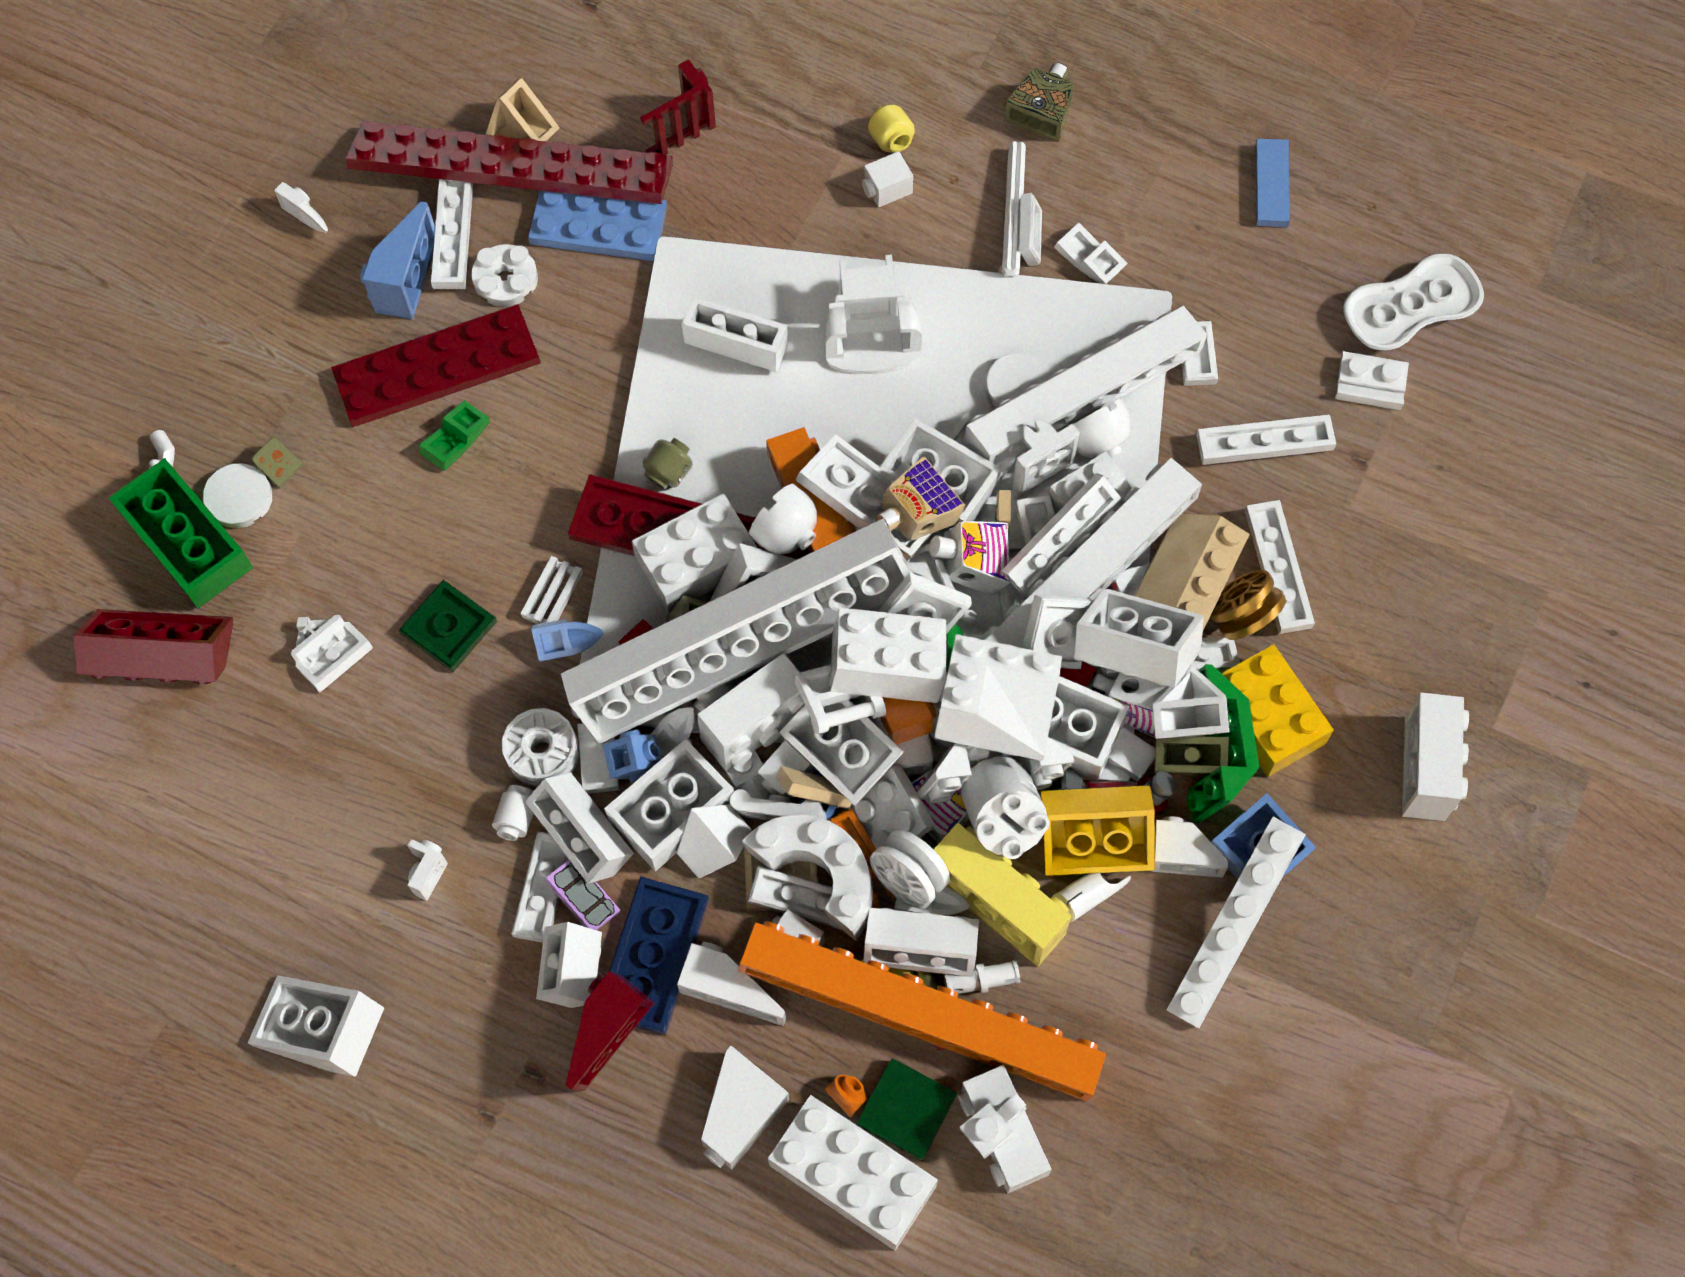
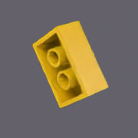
(1282, 711)
(1099, 830)

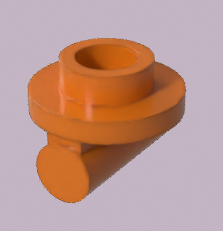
(847, 1093)

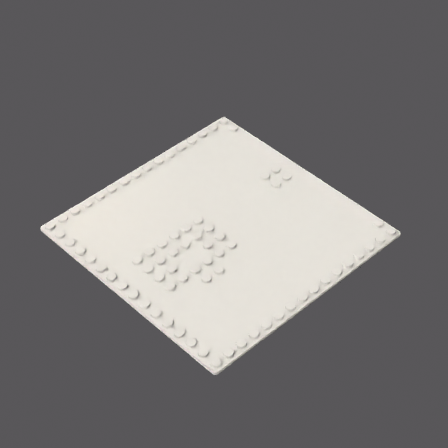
(733, 407)

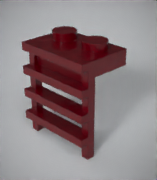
(699, 105)

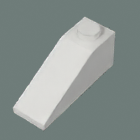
(716, 979)

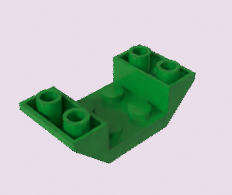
(1226, 781)

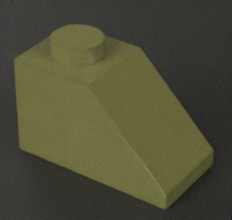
(1191, 754)

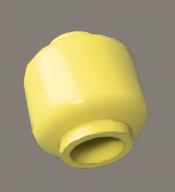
(891, 128)

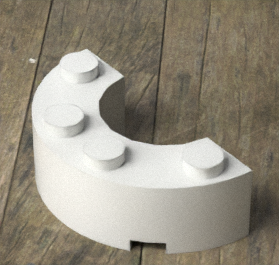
(827, 845)

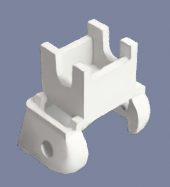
(865, 328)

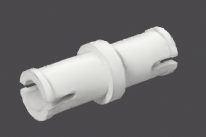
(984, 978)

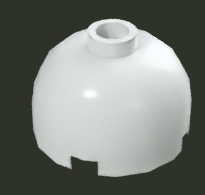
(1104, 431)
(787, 523)

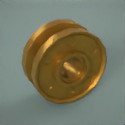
(1247, 605)

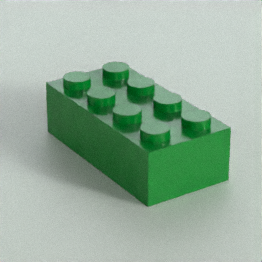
(181, 533)

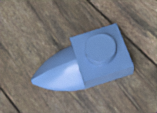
(563, 638)

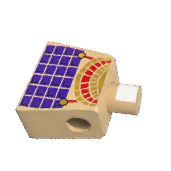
(920, 502)

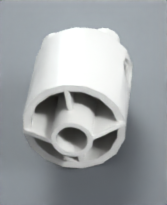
(1004, 807)

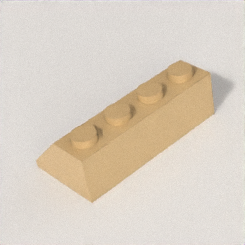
(1193, 563)

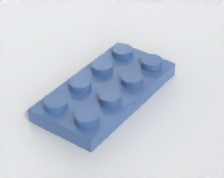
(597, 225)

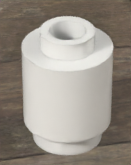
(513, 813)

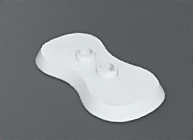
(1394, 311)

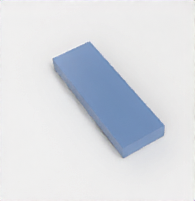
(1272, 182)

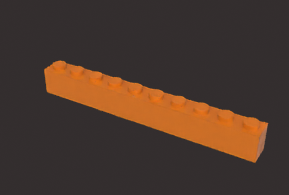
(788, 456)
(922, 1011)

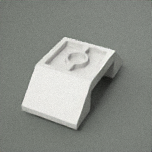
(958, 760)

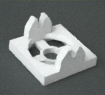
(1042, 460)

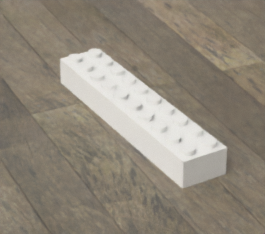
(734, 633)

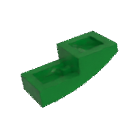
(456, 435)

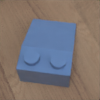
(401, 265)

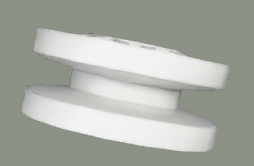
(534, 728)
(910, 869)

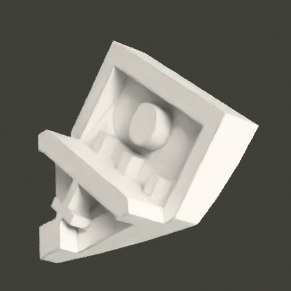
(327, 649)

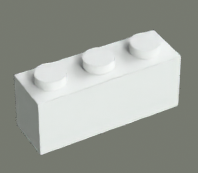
(735, 334)
(579, 827)
(922, 941)
(1019, 1158)

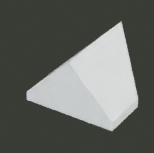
(1191, 708)
(712, 838)

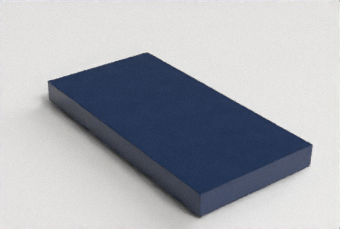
(656, 945)

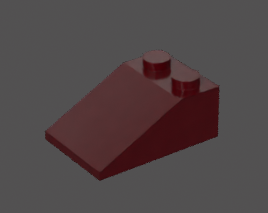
(605, 1023)

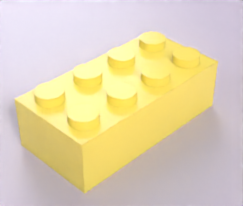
(1003, 896)

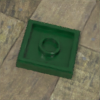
(448, 625)
(907, 1109)

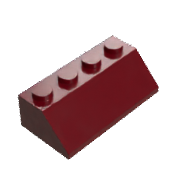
(153, 646)

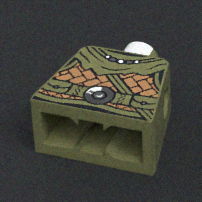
(1042, 102)

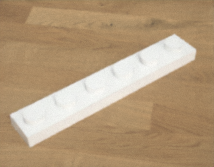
(1235, 922)

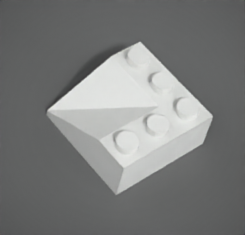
(999, 697)

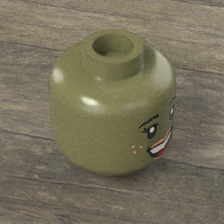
(667, 463)

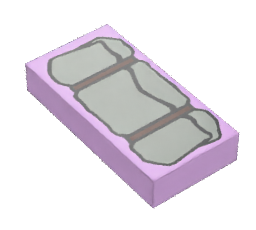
(584, 900)

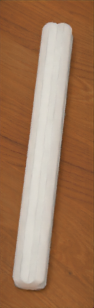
(1014, 189)

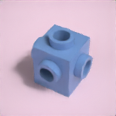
(631, 755)

